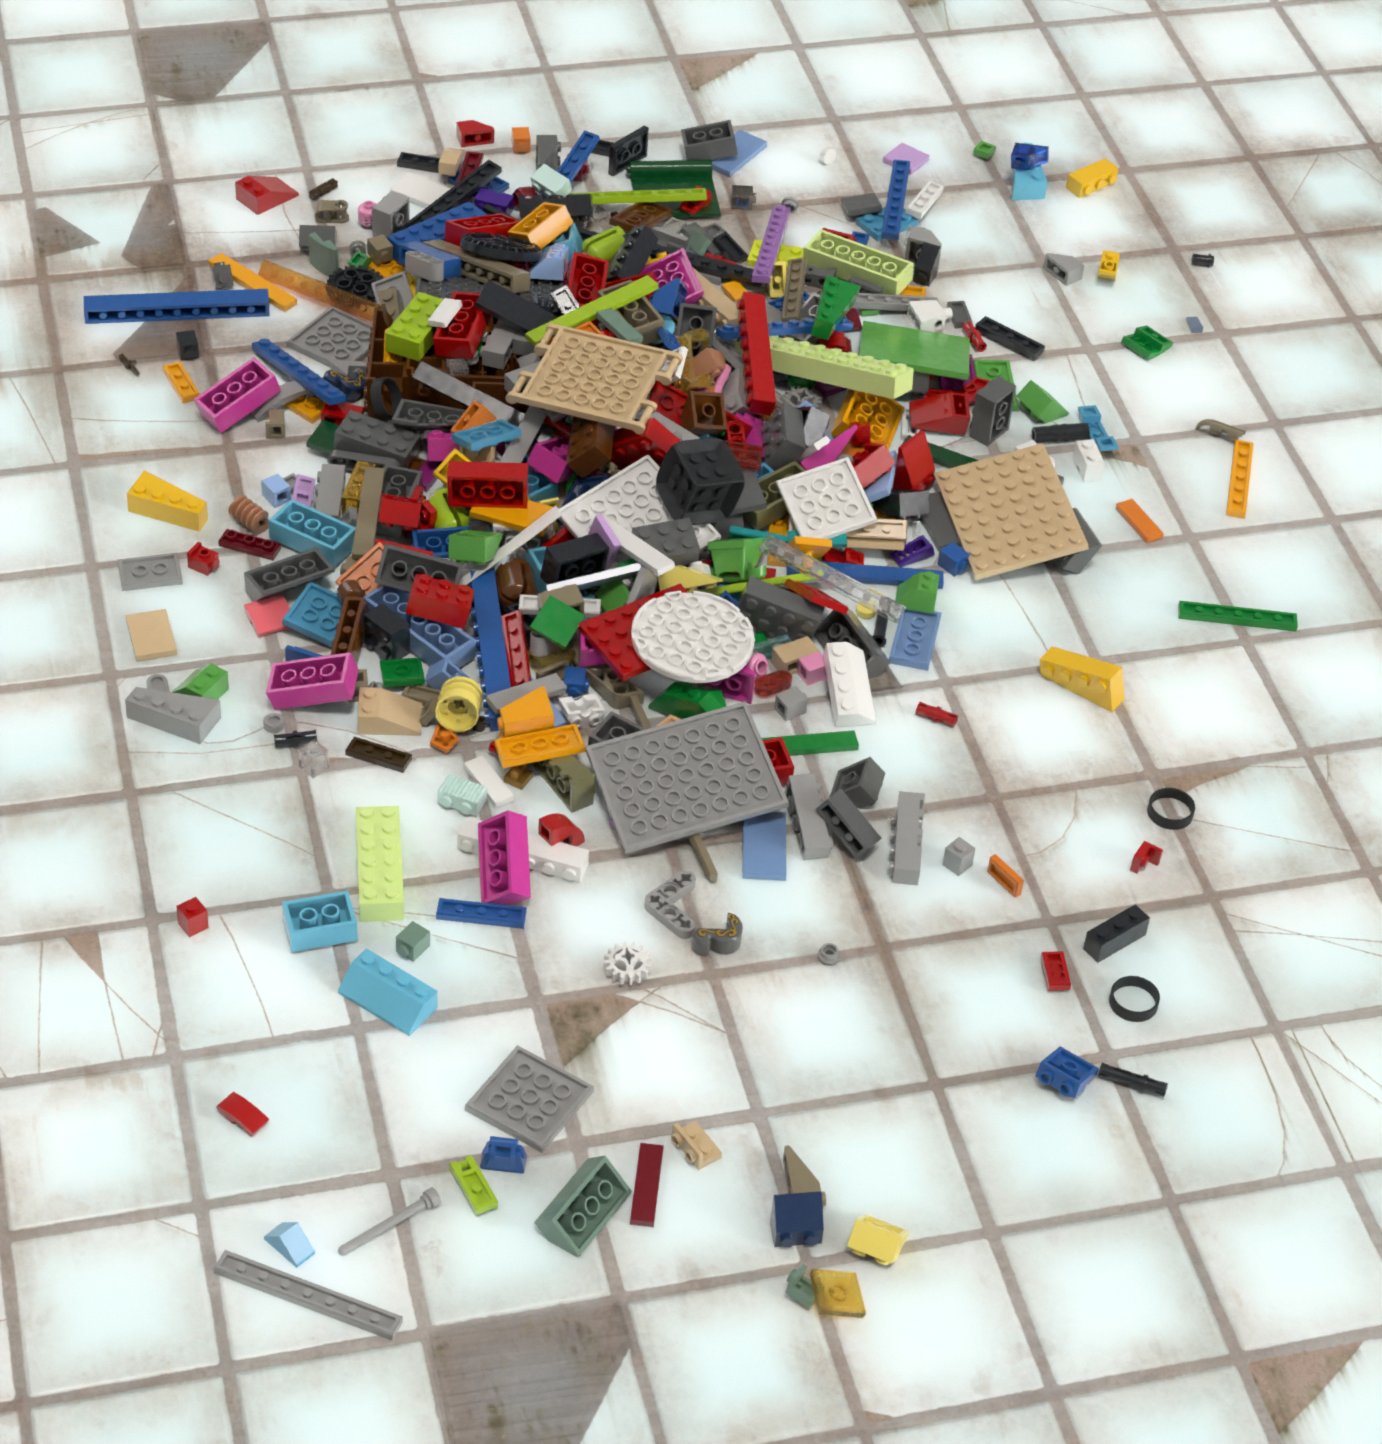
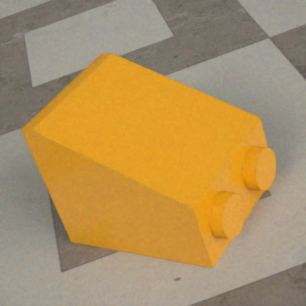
(526, 714)

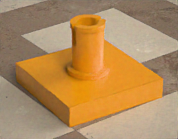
(812, 546)

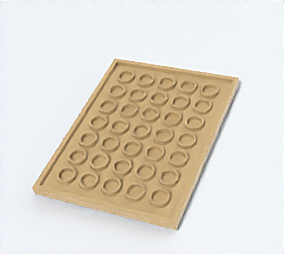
(1010, 511)

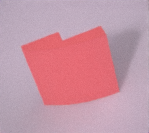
(267, 614)

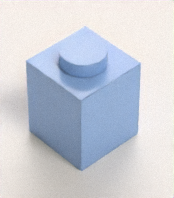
(276, 490)

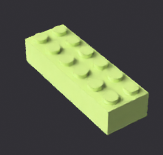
(858, 260)
(379, 863)

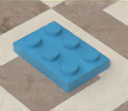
(873, 223)
(486, 435)

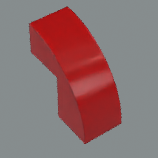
(559, 828)

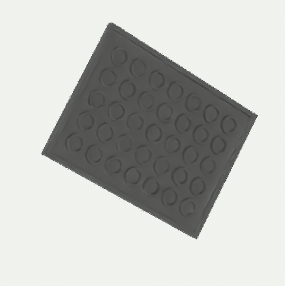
(445, 288)

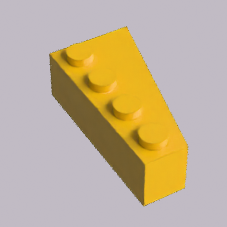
(165, 502)
(1085, 676)

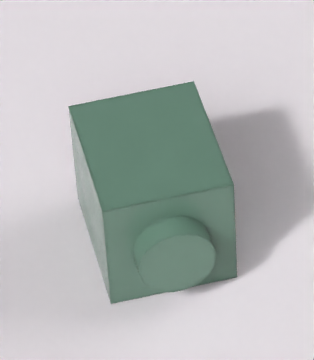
(412, 941)

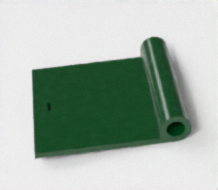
(675, 175)

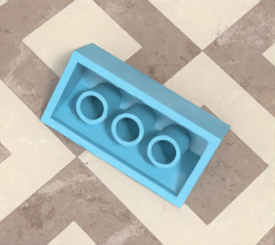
(388, 992)

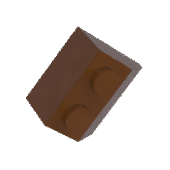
(704, 413)

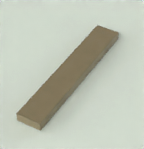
(794, 289)
(368, 511)

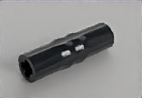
(1060, 432)

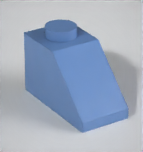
(441, 672)

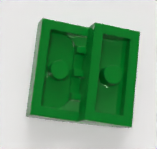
(1147, 342)

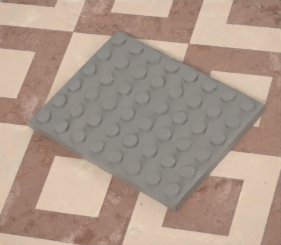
(686, 777)

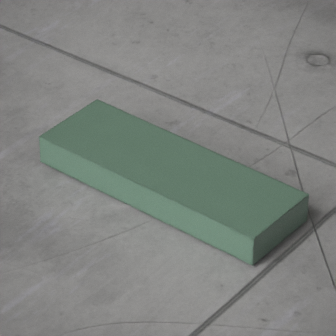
(618, 326)

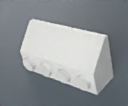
(848, 685)

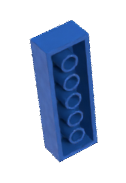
(431, 228)

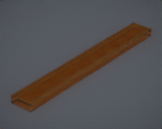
(318, 290)

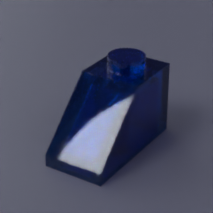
(1028, 156)

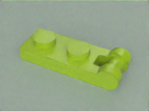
(473, 1185)

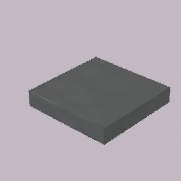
(861, 204)

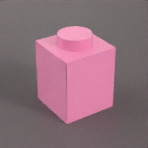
(812, 668)

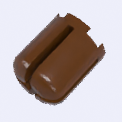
(514, 579)

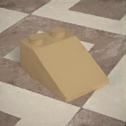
(387, 713)

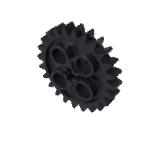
(355, 280)

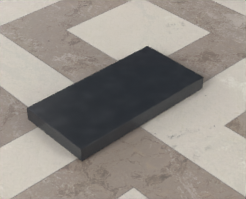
(511, 308)

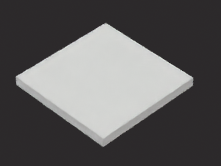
(826, 500)

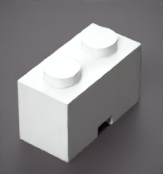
(1088, 460)

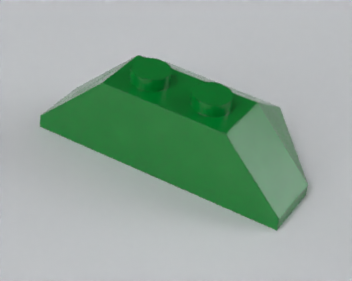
(688, 699)

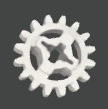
(627, 963)

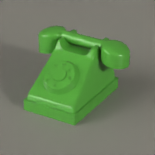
(736, 557)

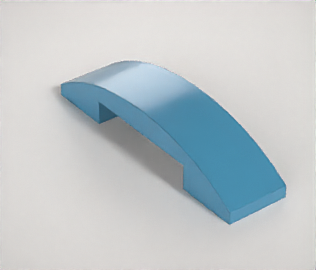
(1097, 432)

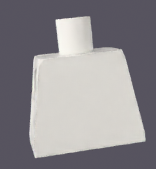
(928, 315)

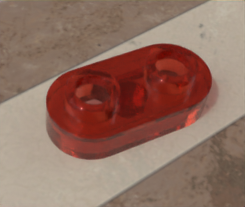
(773, 683)

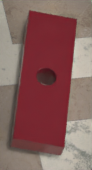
(249, 544)

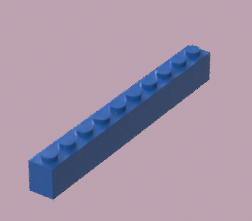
(176, 306)
(489, 640)

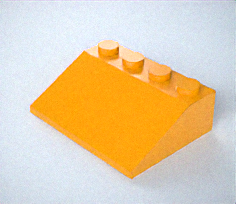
(879, 411)

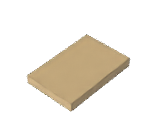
(151, 635)

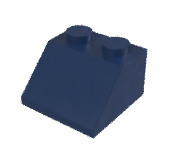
(797, 1219)

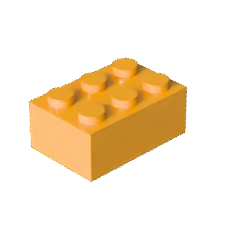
(543, 224)

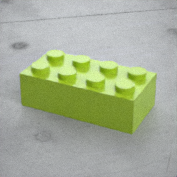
(410, 332)

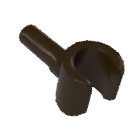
(480, 725)

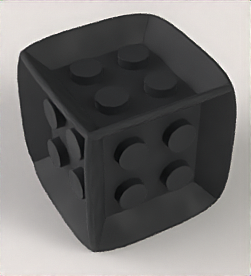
(700, 480)

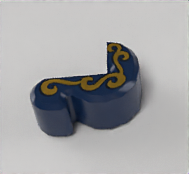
(351, 387)

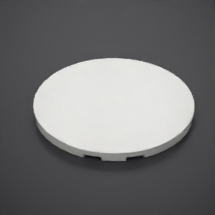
(692, 636)

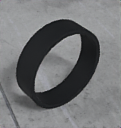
(376, 398)
(1166, 823)
(1129, 1015)

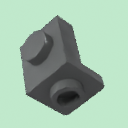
(222, 275)

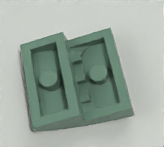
(323, 255)

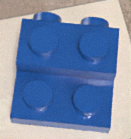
(1066, 1072)

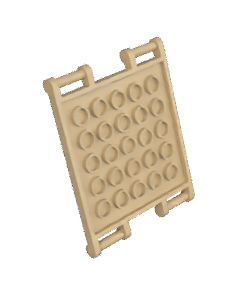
(594, 377)

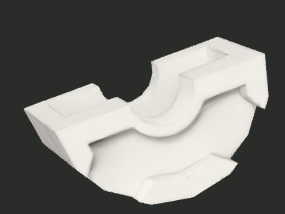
(584, 711)

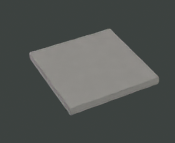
(333, 337)
(529, 1098)

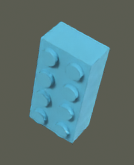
(308, 528)

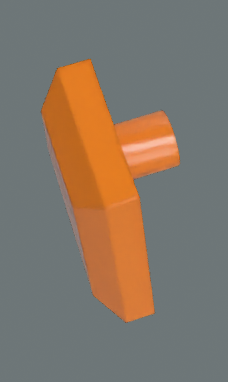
(443, 739)

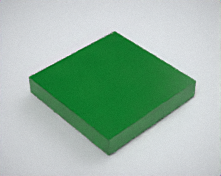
(557, 622)
(402, 672)

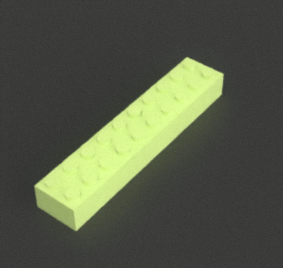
(838, 367)

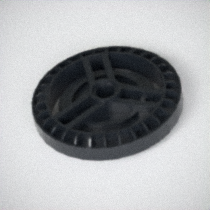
(501, 247)

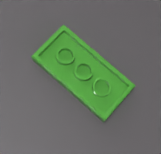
(991, 369)

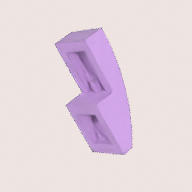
(303, 489)

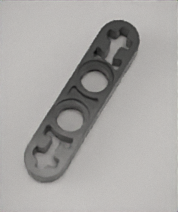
(344, 458)

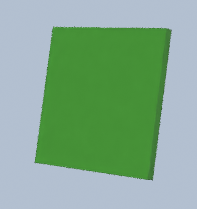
(918, 349)

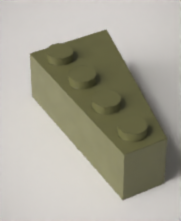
(569, 781)

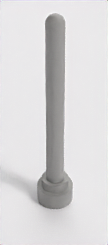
(429, 1199)

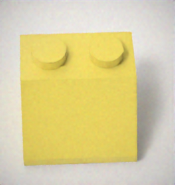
(877, 1239)

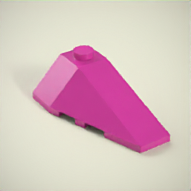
(829, 452)

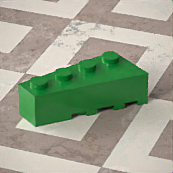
(833, 304)

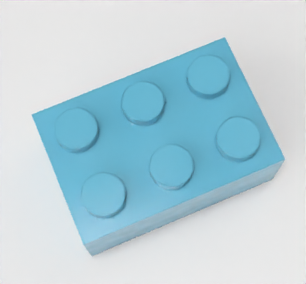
(319, 921)

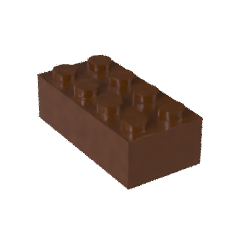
(589, 445)

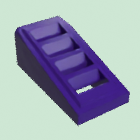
(923, 549)

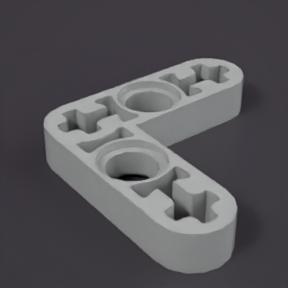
(666, 904)

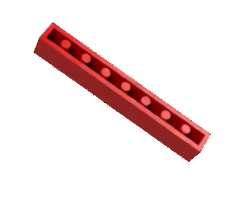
(756, 353)

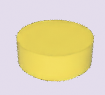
(864, 612)

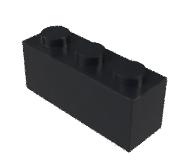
(1116, 933)

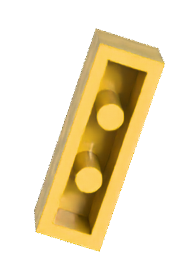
(1092, 178)

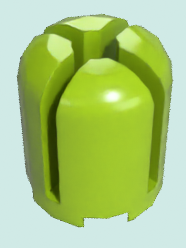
(604, 244)
(448, 516)

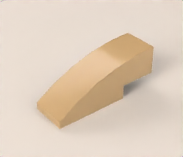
(451, 161)

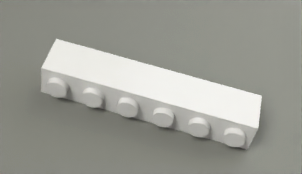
(555, 860)

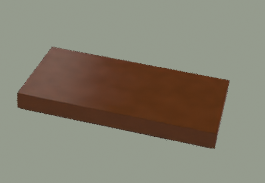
(641, 214)

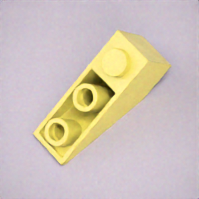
(688, 578)

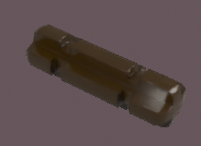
(323, 189)

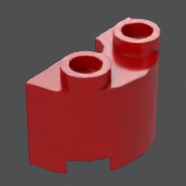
(836, 340)

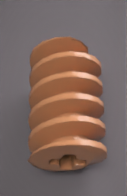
(249, 514)

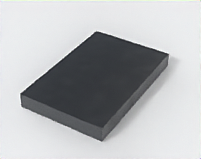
(629, 148)

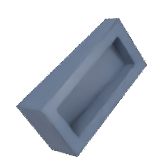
(1194, 324)

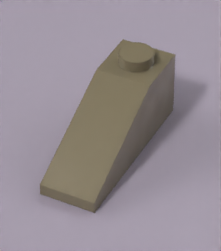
(798, 1175)

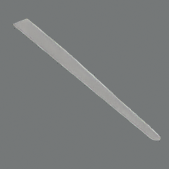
(515, 543)

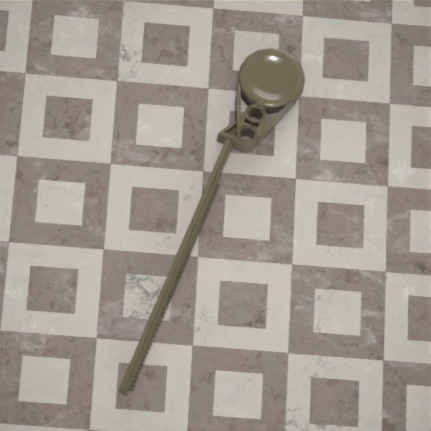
(624, 694)

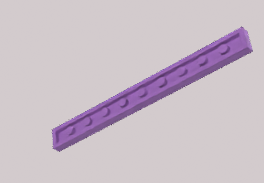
(771, 244)

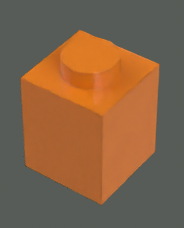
(520, 139)

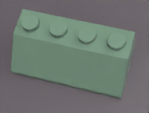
(583, 1205)

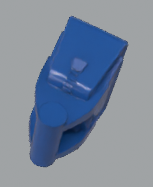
(503, 1155)

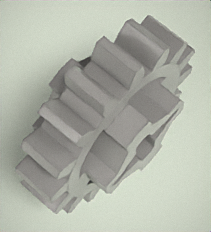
(799, 395)

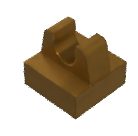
(518, 776)

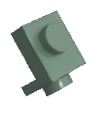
(800, 1287)

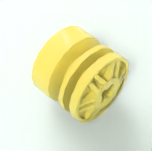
(459, 704)

